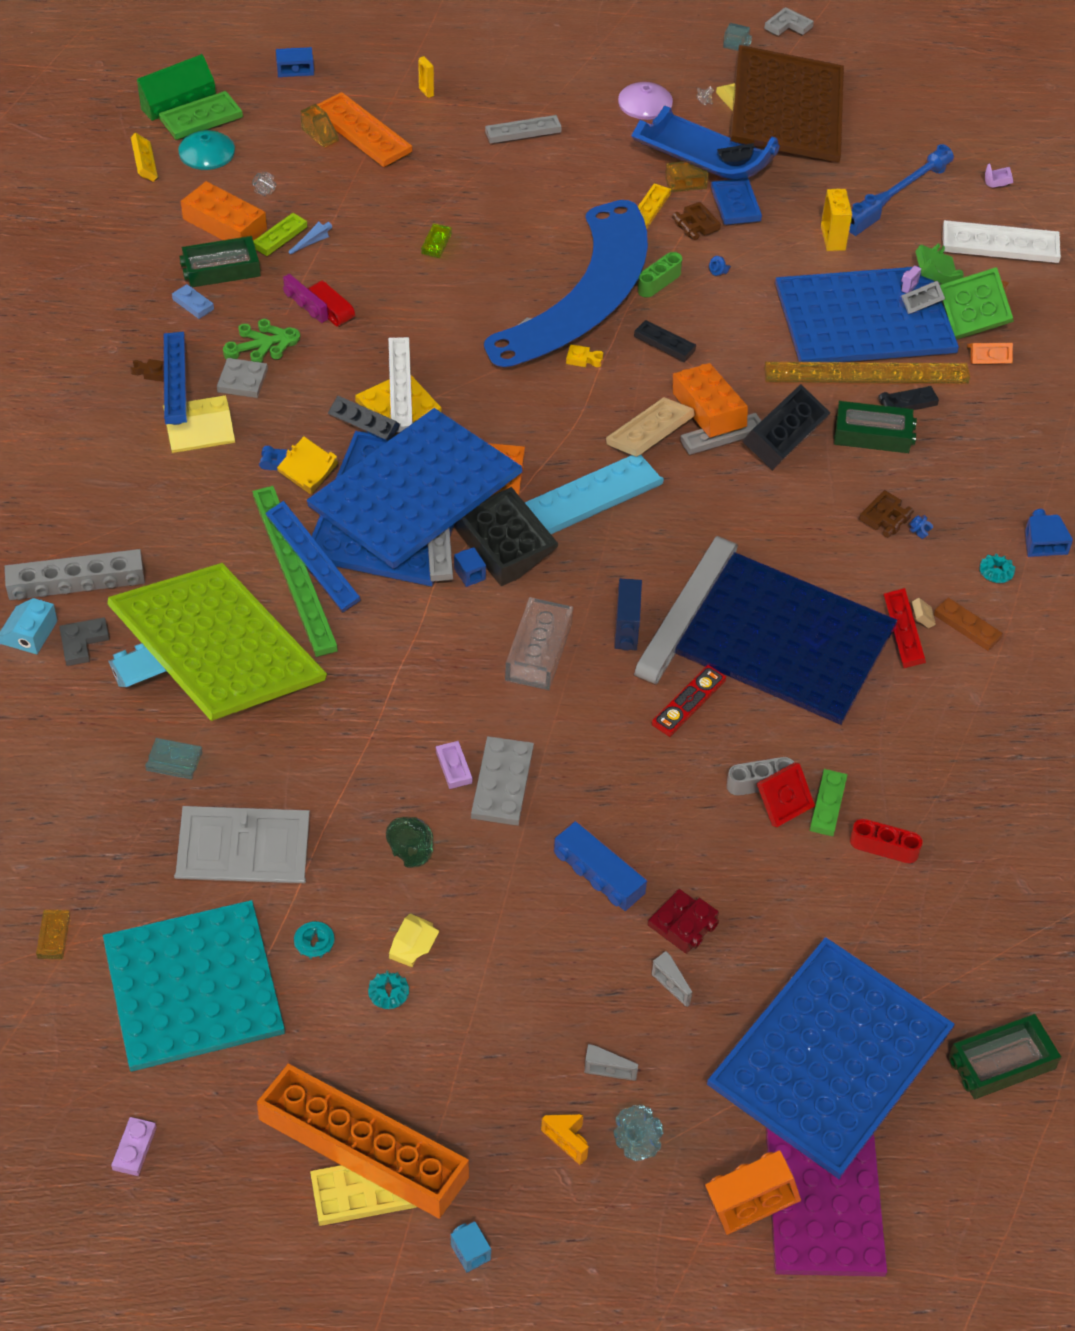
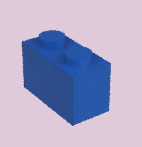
(295, 62)

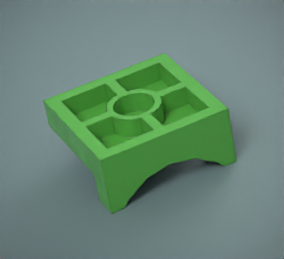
(937, 265)

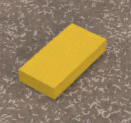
(426, 77)

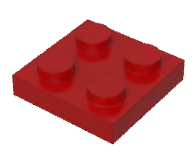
(785, 794)

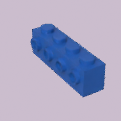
(600, 866)

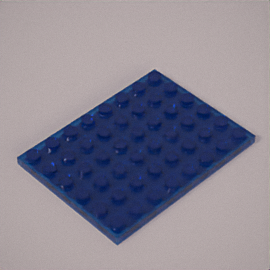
(787, 637)

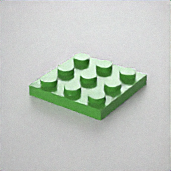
(976, 303)

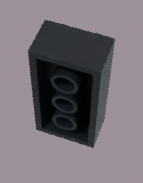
(786, 427)

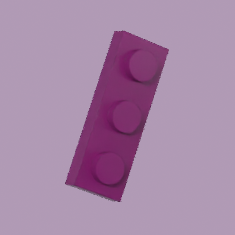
(305, 298)

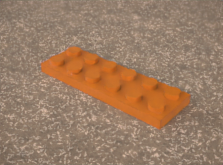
(365, 130)

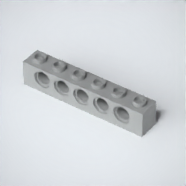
(74, 574)

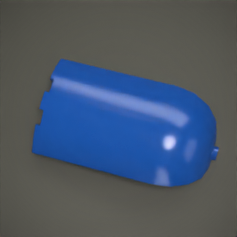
(699, 145)

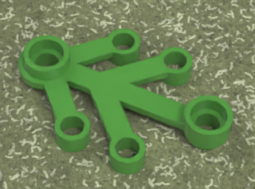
(286, 337)

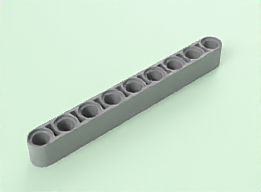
(663, 645)

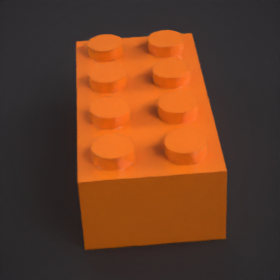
(222, 213)
(714, 401)

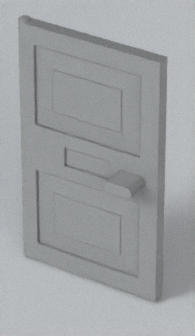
(243, 844)

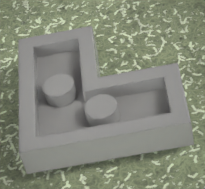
(788, 19)

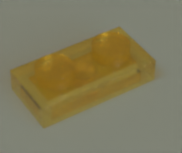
(53, 934)

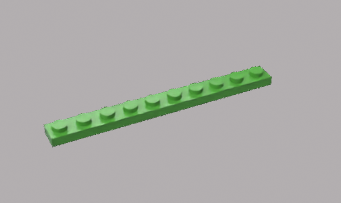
(297, 579)

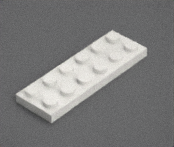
(1001, 241)

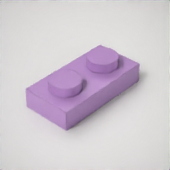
(453, 764)
(134, 1146)

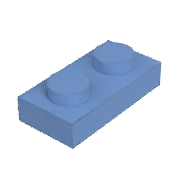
(192, 301)

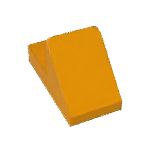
(562, 1131)

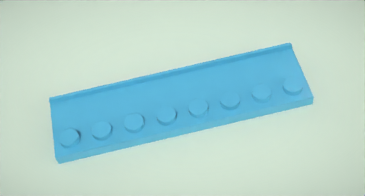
(594, 493)

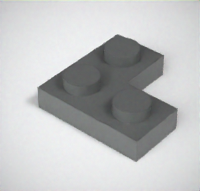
(78, 635)

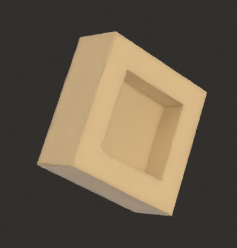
(923, 613)

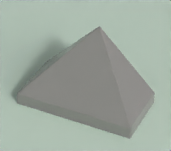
(922, 297)

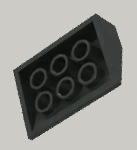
(506, 536)

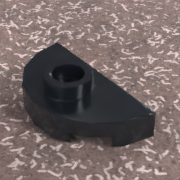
(737, 154)

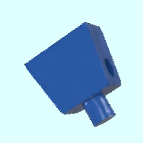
(1046, 535)

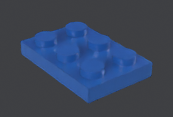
(736, 201)

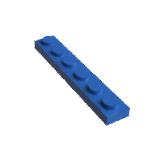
(313, 556)

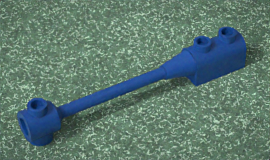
(870, 209)

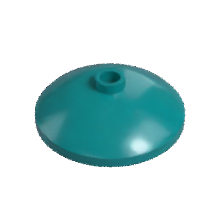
(206, 150)

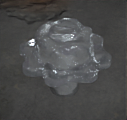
(704, 95)

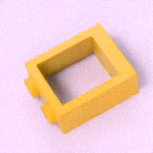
(836, 219)

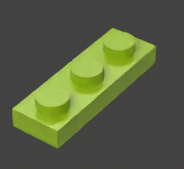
(280, 234)

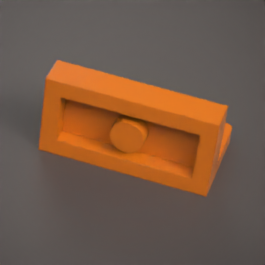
(991, 353)

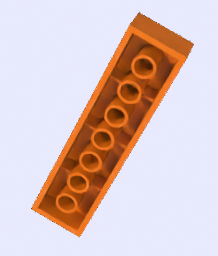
(364, 1140)

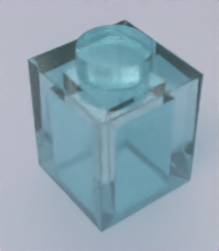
(736, 35)

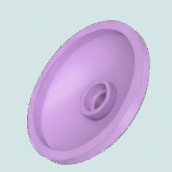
(644, 100)

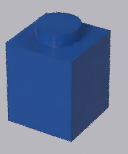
(469, 566)

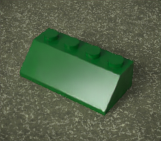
(175, 86)

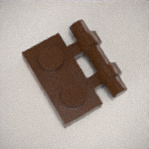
(700, 217)
(881, 510)

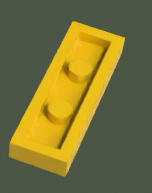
(144, 157)

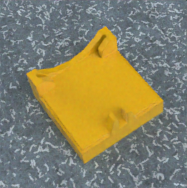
(307, 465)

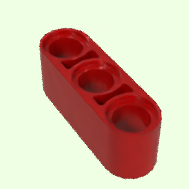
(338, 308)
(897, 845)

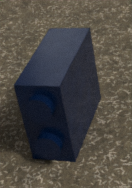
(628, 614)

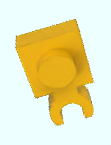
(581, 356)

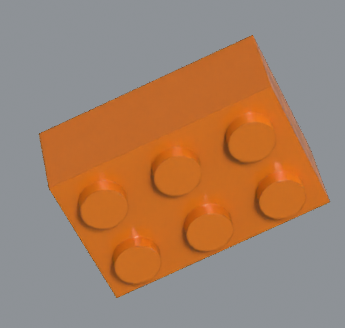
(753, 1191)

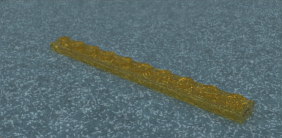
(866, 372)

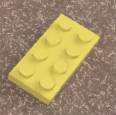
(348, 1196)

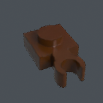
(151, 370)

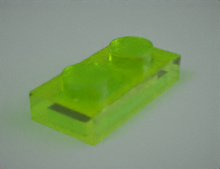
(436, 240)

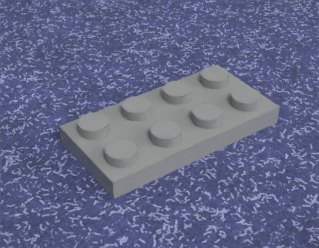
(502, 781)

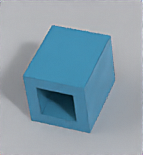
(470, 1246)

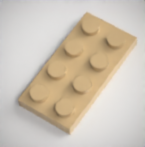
(650, 426)

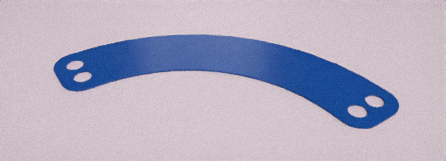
(615, 267)

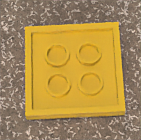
(378, 400)

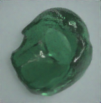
(410, 840)

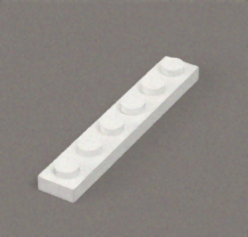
(400, 382)

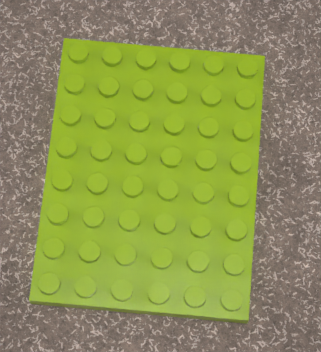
(216, 640)

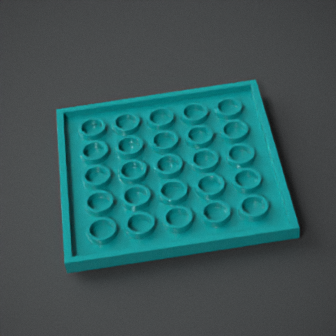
(192, 985)

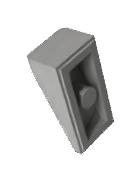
(670, 977)
(608, 1064)

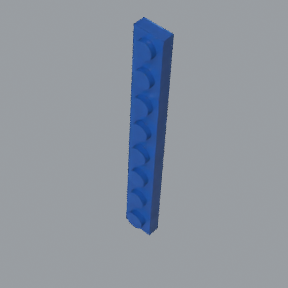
(175, 378)

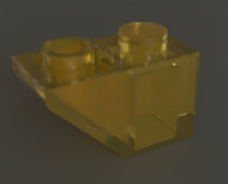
(318, 125)

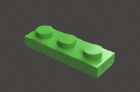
(828, 802)

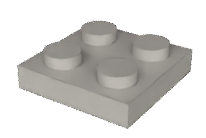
(242, 377)

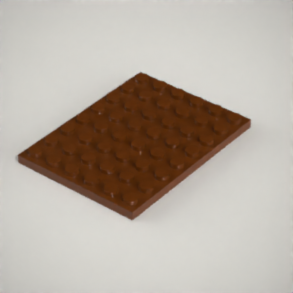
(790, 100)

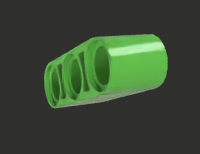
(659, 274)

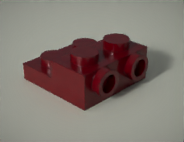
(684, 921)

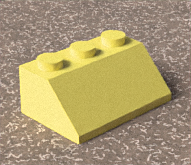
(206, 425)

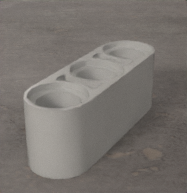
(744, 777)

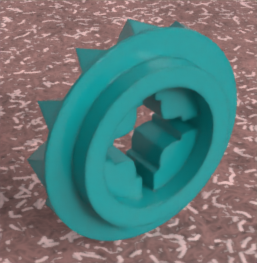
(995, 574)
(305, 935)
(378, 993)

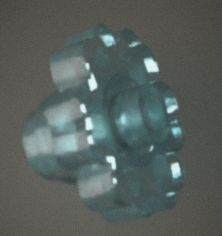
(638, 1132)

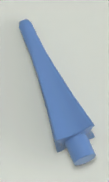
(316, 234)

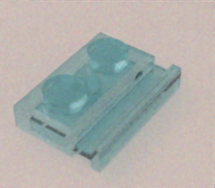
(173, 758)

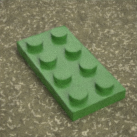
(200, 115)

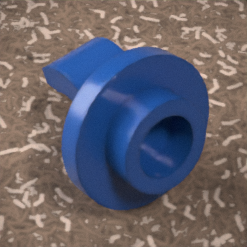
(718, 266)
(919, 525)

